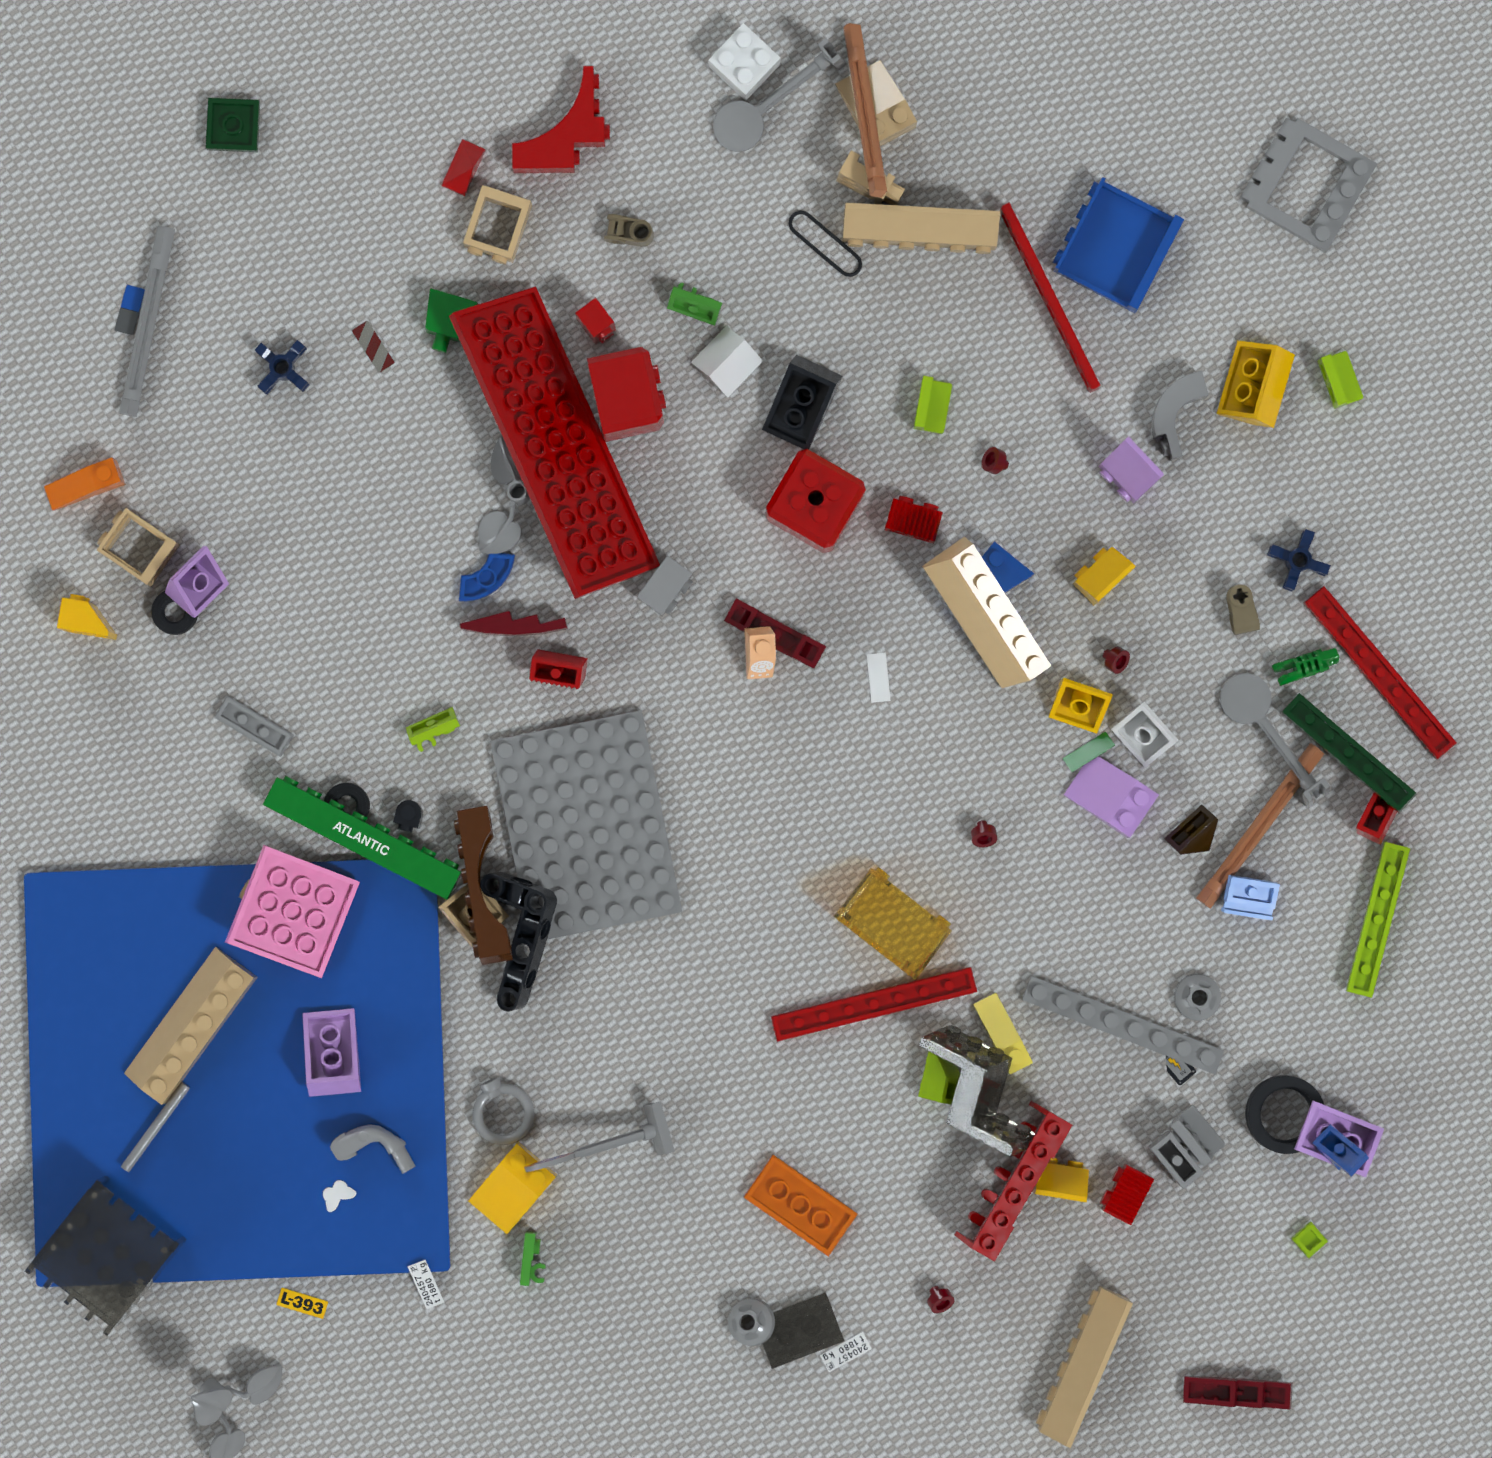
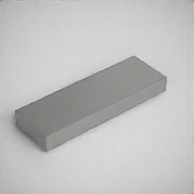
(254, 726)

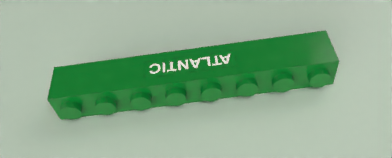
(362, 838)

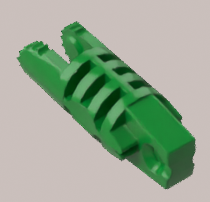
(1306, 665)

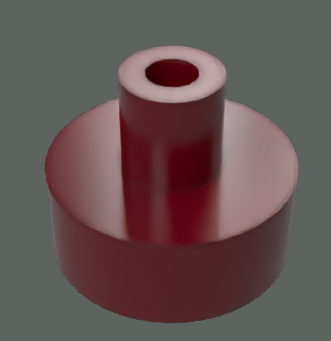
(994, 460)
(1116, 659)
(983, 834)
(940, 1300)

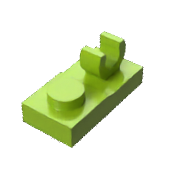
(435, 725)

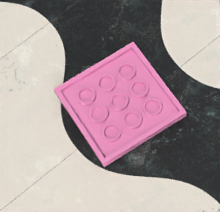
(292, 911)

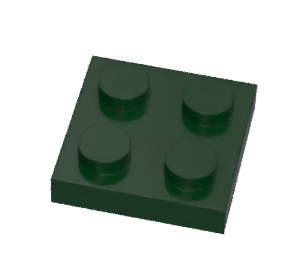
(232, 125)

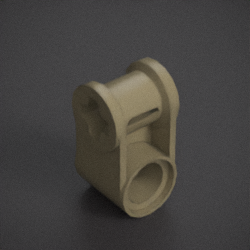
(626, 231)
(1242, 616)

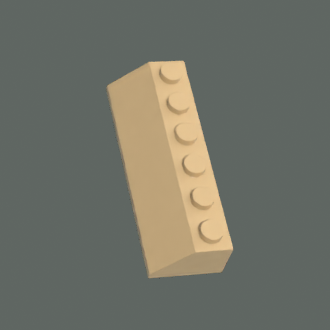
(920, 227)
(986, 614)
(190, 1026)
(1084, 1365)

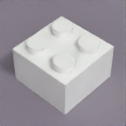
(744, 62)

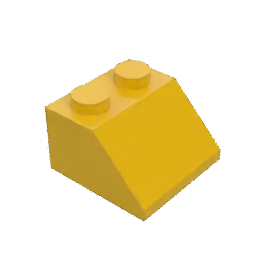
(1103, 574)
(84, 618)
(1064, 1181)

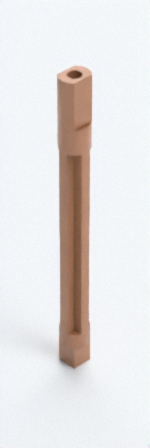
(865, 110)
(1258, 828)

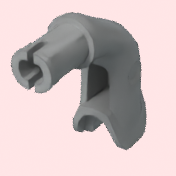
(348, 1143)

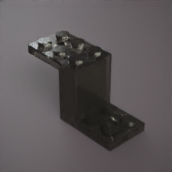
(979, 1090)

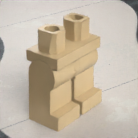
(854, 177)

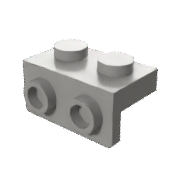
(1197, 1135)

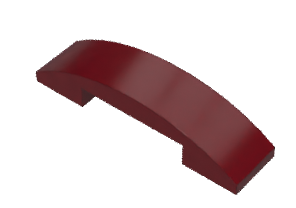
(786, 639)

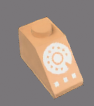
(760, 652)

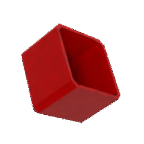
(627, 393)
(820, 524)

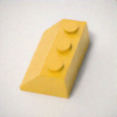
(1255, 383)

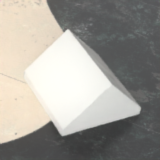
(727, 361)
(1144, 734)

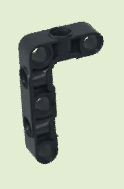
(530, 931)

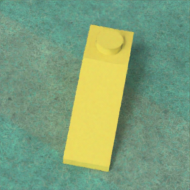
(1002, 1031)

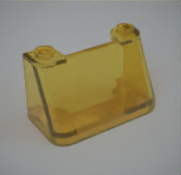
(893, 923)

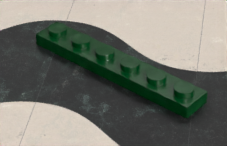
(1349, 753)

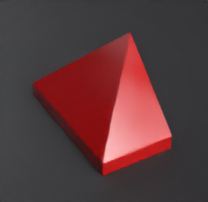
(463, 167)

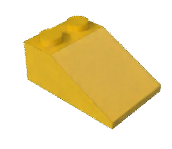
(511, 1190)

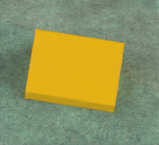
(1080, 705)

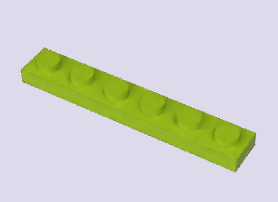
(1377, 919)

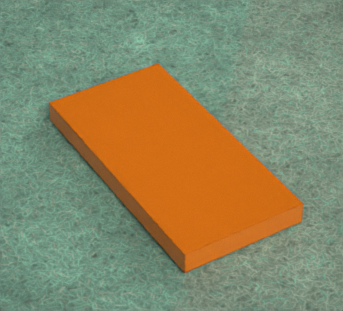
(800, 1205)

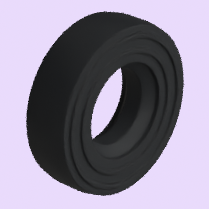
(161, 621)
(352, 790)

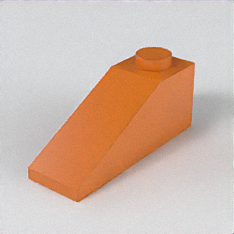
(85, 483)

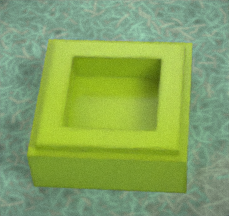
(1309, 1239)

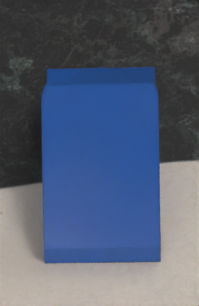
(1340, 1150)

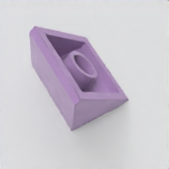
(197, 583)

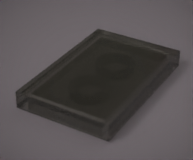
(802, 1330)

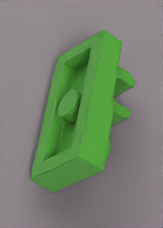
(694, 305)
(531, 1247)

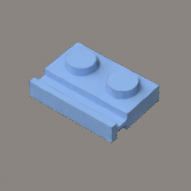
(1250, 897)

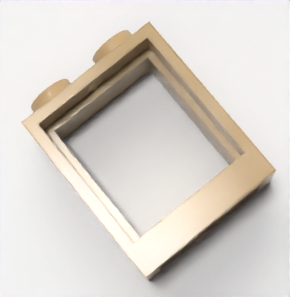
(506, 200)
(159, 561)

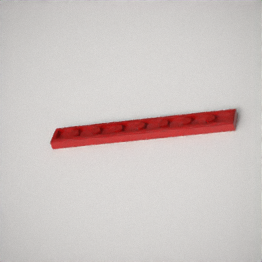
(1049, 297)
(1380, 672)
(874, 1004)

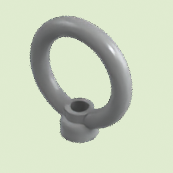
(494, 1088)

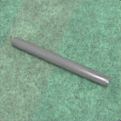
(155, 1127)

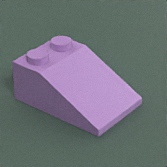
(1130, 470)
(1111, 795)
(331, 1052)
(1359, 1132)

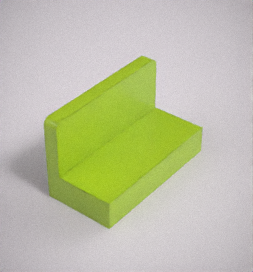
(1340, 379)
(932, 405)

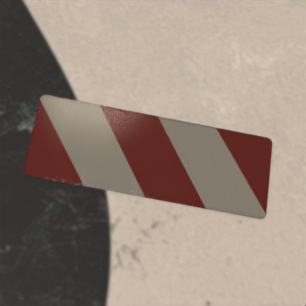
(373, 346)

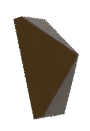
(1194, 833)

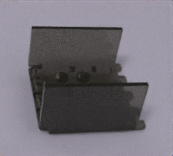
(104, 1256)

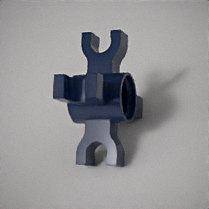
(290, 357)
(1287, 556)

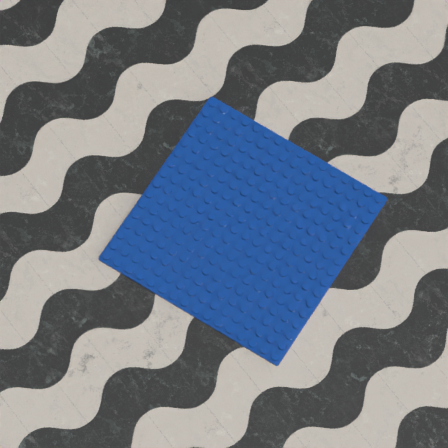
(246, 1145)

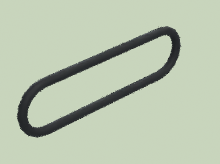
(818, 251)

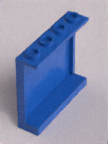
(1117, 245)

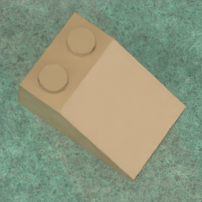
(890, 107)

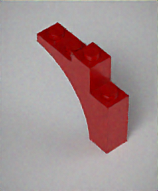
(579, 128)

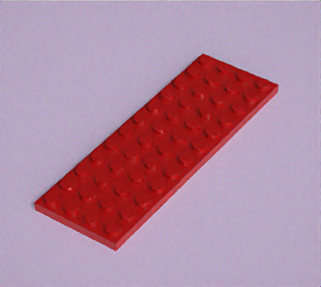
(554, 441)

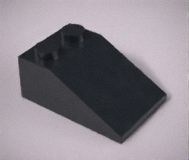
(802, 402)

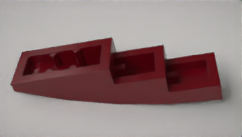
(504, 625)
(1237, 1392)

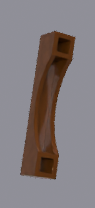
(476, 834)

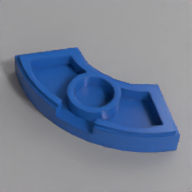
(487, 579)

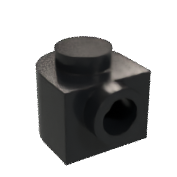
(408, 815)

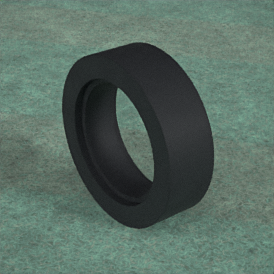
(1255, 1103)

